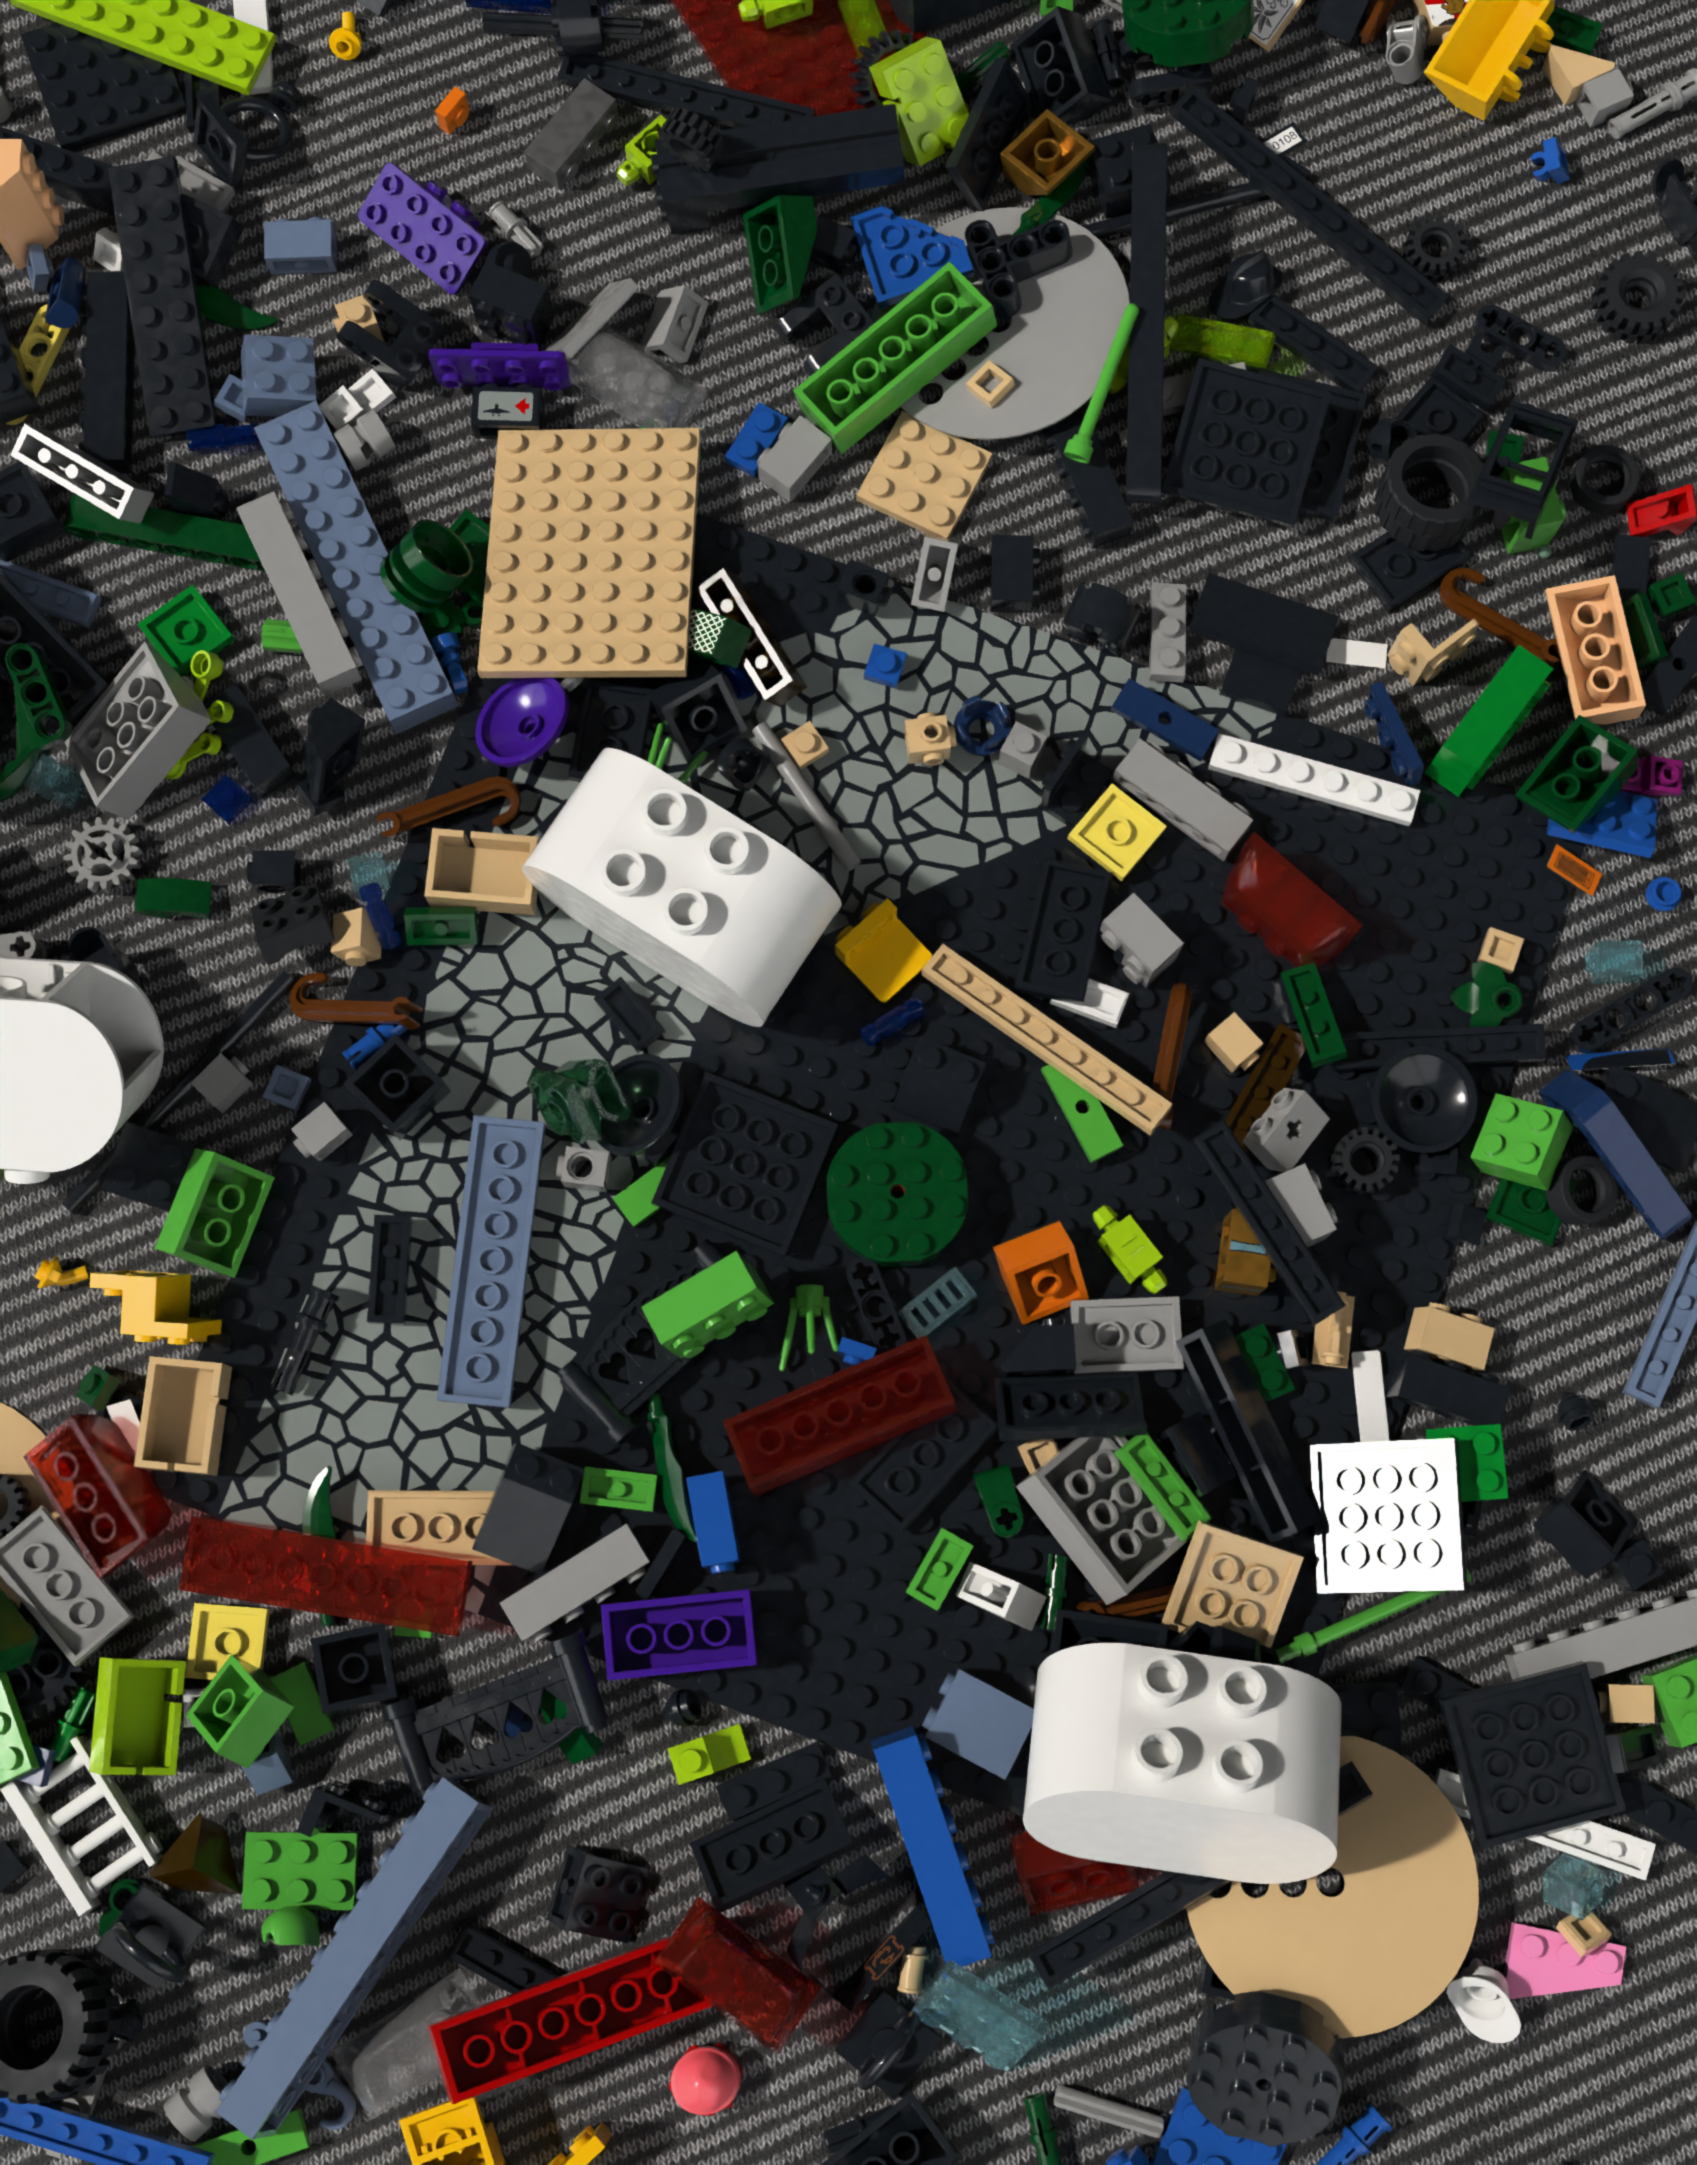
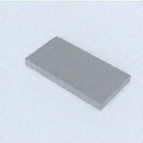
(61, 1587)

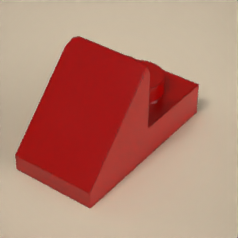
(1669, 511)

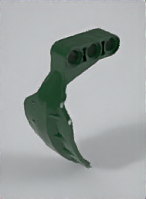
(31, 718)

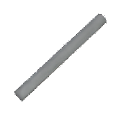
(806, 796)

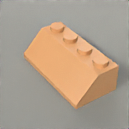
(26, 203)
(1596, 651)

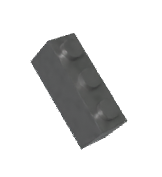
(572, 134)

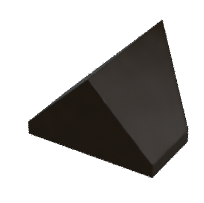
(199, 1860)

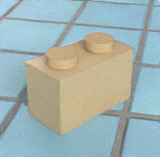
(1450, 1336)

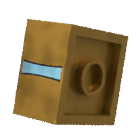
(1241, 1260)

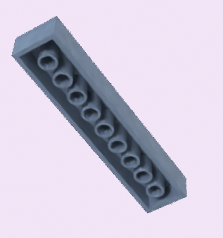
(350, 559)
(353, 1959)

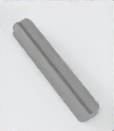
(1108, 2111)

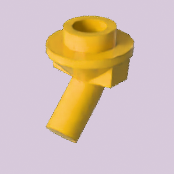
(344, 40)
(51, 1274)

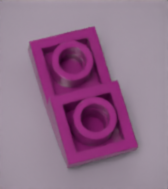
(1656, 777)

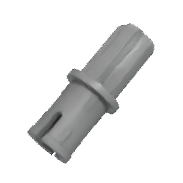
(515, 228)

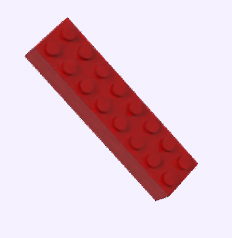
(558, 2021)

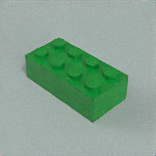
(1490, 722)

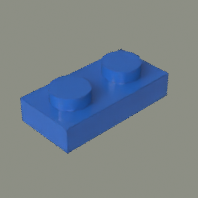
(756, 435)

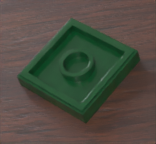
(1525, 1211)

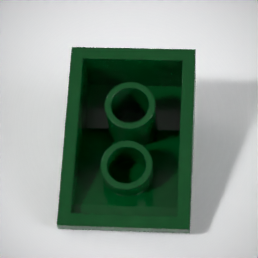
(779, 248)
(1579, 775)

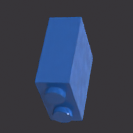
(714, 1521)

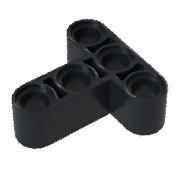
(1009, 264)

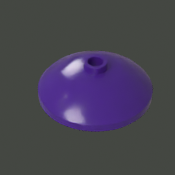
(521, 720)

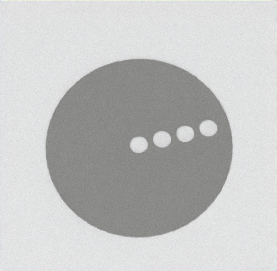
(1050, 347)

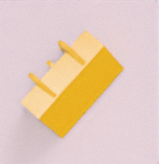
(1485, 50)

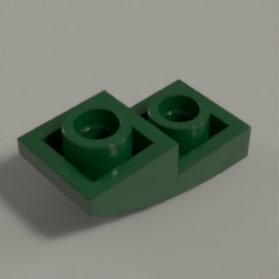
(173, 896)
(579, 1744)

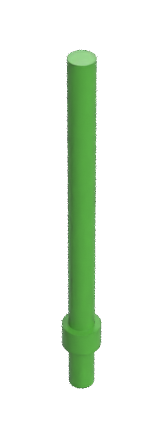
(1307, 1643)

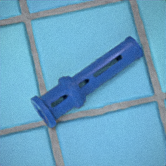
(1357, 2138)

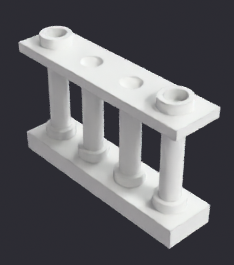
(63, 1859)

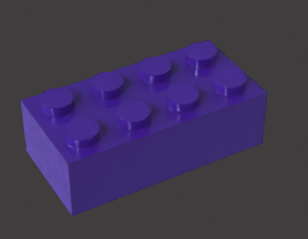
(679, 1634)

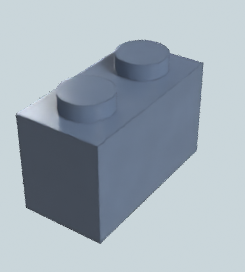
(300, 246)

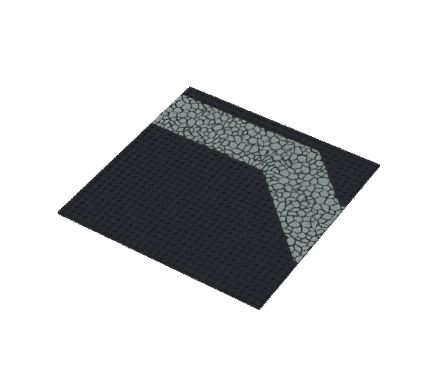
(962, 864)

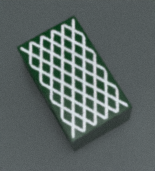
(717, 638)

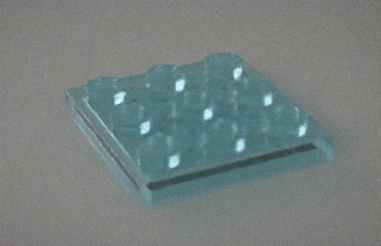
(979, 2017)

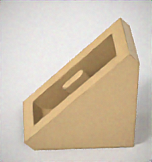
(1570, 69)

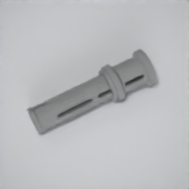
(1669, 98)

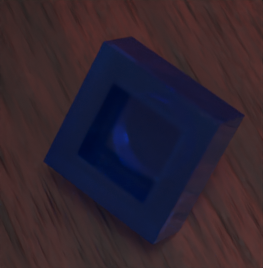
(227, 799)

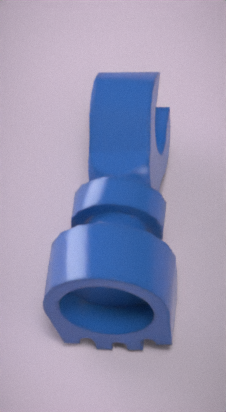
(446, 646)

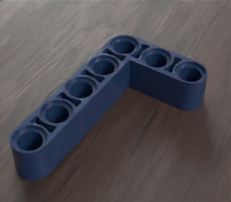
(1619, 1150)

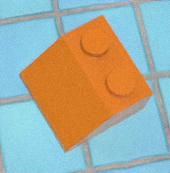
(1041, 1272)

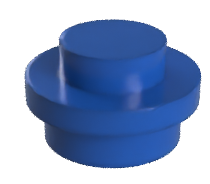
(1663, 894)

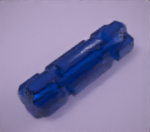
(380, 916)
(892, 1021)

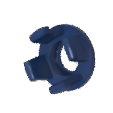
(976, 709)

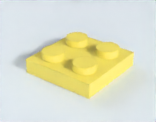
(1116, 832)
(225, 1631)

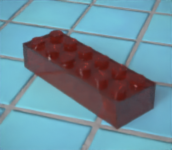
(840, 1415)

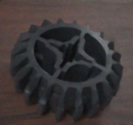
(870, 57)

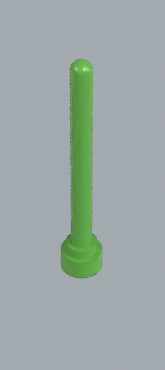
(1080, 445)

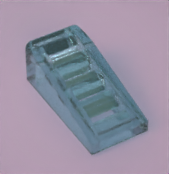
(941, 1284)

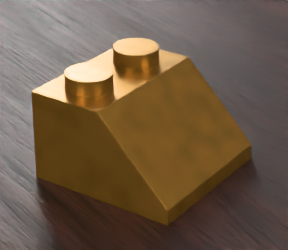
(1044, 155)

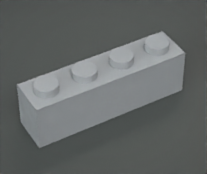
(82, 474)
(1182, 798)
(576, 1583)

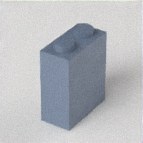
(979, 1723)

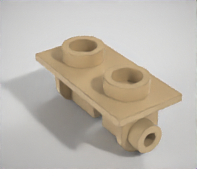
(1333, 1336)

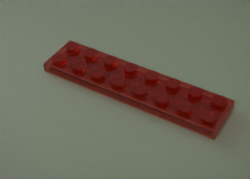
(326, 1575)

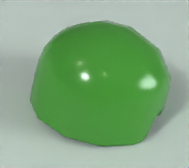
(291, 1927)

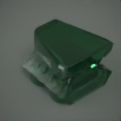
(578, 1097)

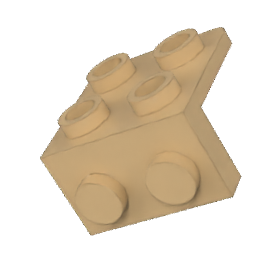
(1419, 660)

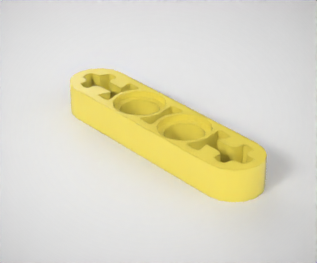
(40, 365)

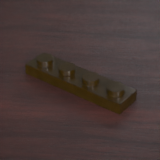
(1266, 1080)

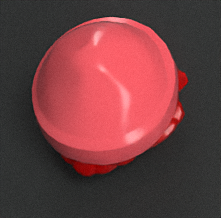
(706, 2079)

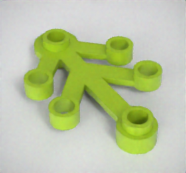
(205, 667)

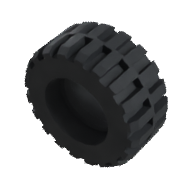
(87, 2025)

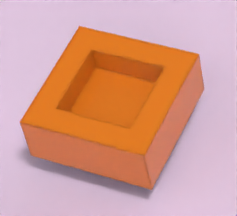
(452, 110)

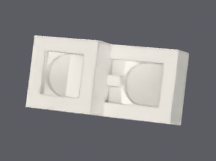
(363, 396)

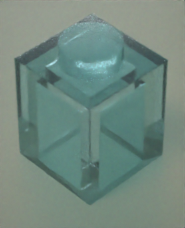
(1615, 962)

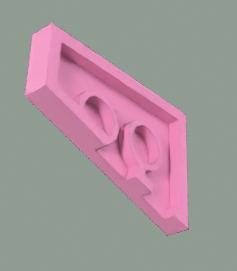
(1545, 1963)

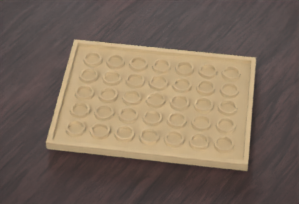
(590, 553)

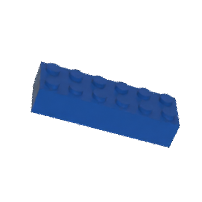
(928, 1839)

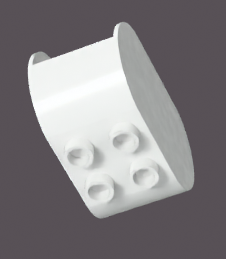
(682, 886)
(73, 1061)
(1184, 1763)

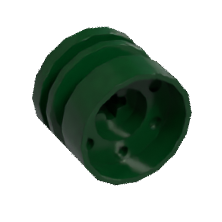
(426, 566)

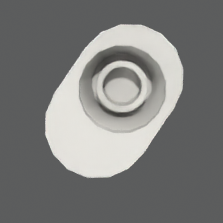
(1484, 2003)

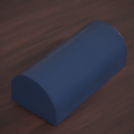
(66, 294)

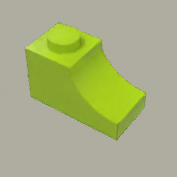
(709, 1754)

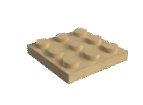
(924, 477)
(1232, 1584)

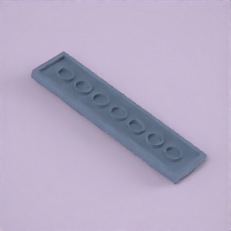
(491, 1262)

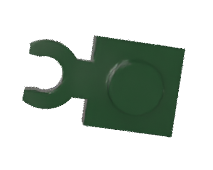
(449, 619)

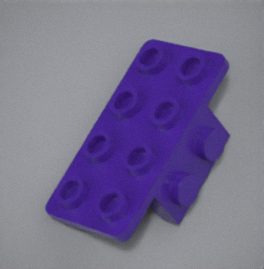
(424, 226)
(501, 365)

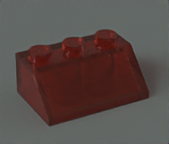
(1062, 1881)

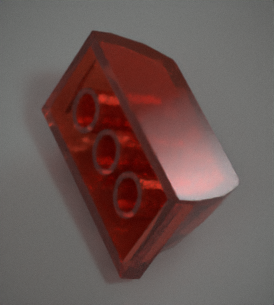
(1286, 907)
(98, 1491)
(737, 1975)

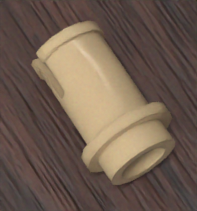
(912, 1969)

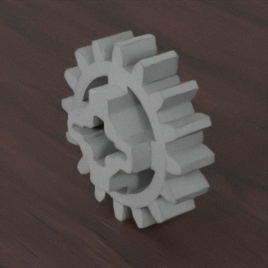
(92, 867)

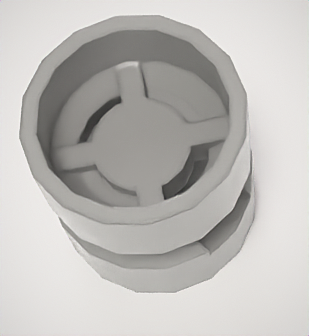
(364, 440)
(194, 2107)

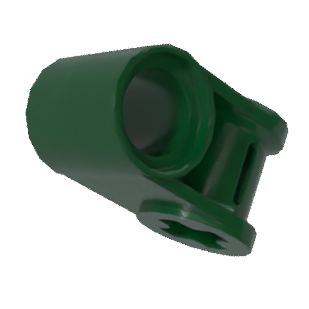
(999, 1494)

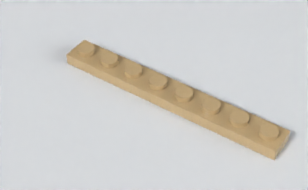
(1047, 1039)

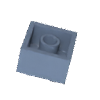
(277, 374)

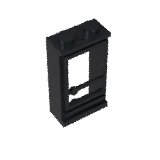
(1511, 498)

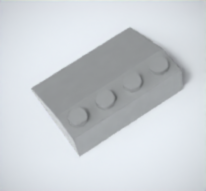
(136, 732)
(1100, 1515)

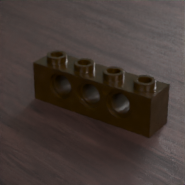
(763, 655)

